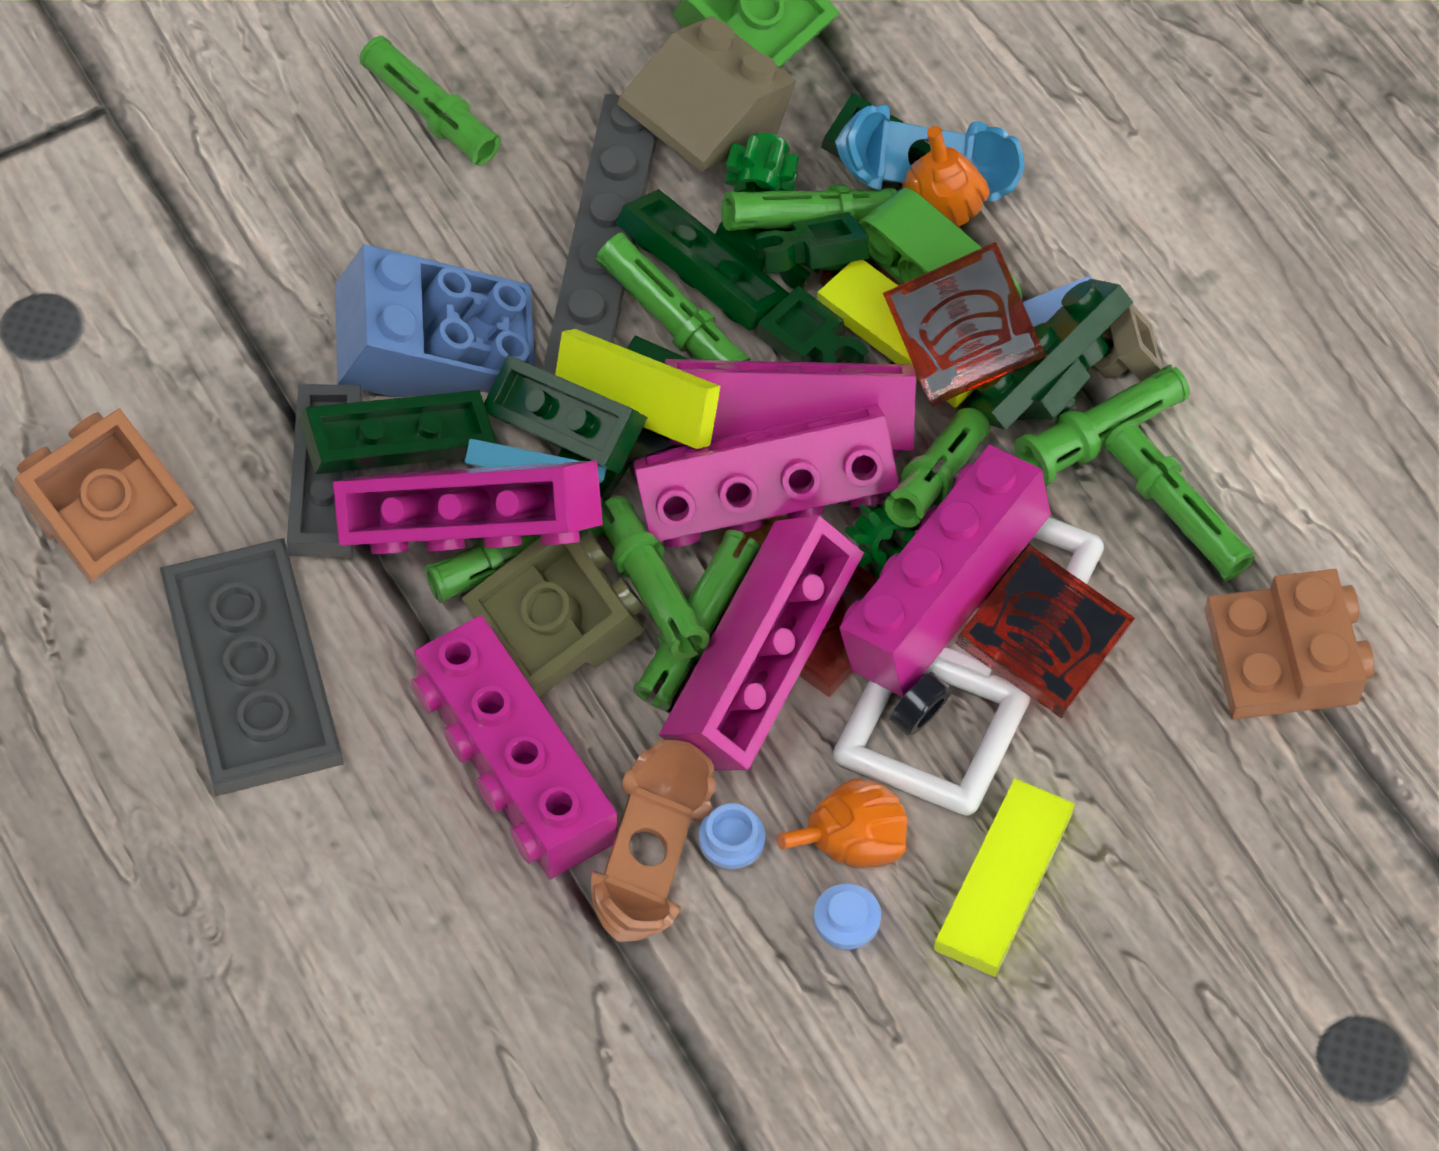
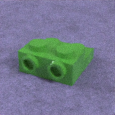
(769, 26)

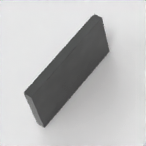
(251, 667)

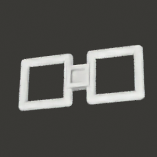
(969, 674)

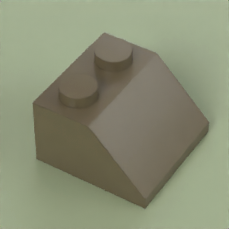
(708, 93)

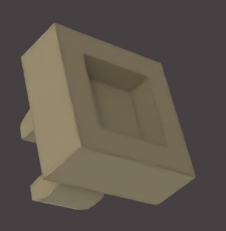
(1132, 346)

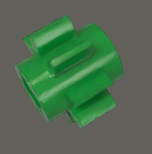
(762, 164)
(868, 531)

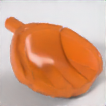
(948, 180)
(855, 825)

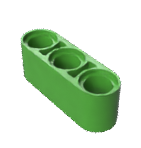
(913, 237)

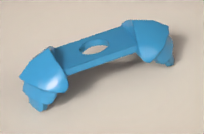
(879, 148)

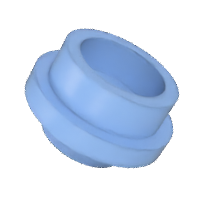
(732, 836)
(847, 916)

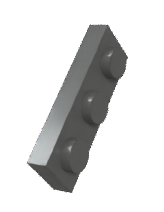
(312, 501)

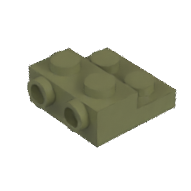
(557, 610)

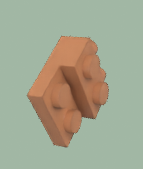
(101, 494)
(1290, 645)

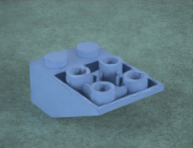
(426, 325)

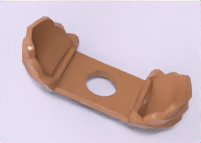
(665, 792)

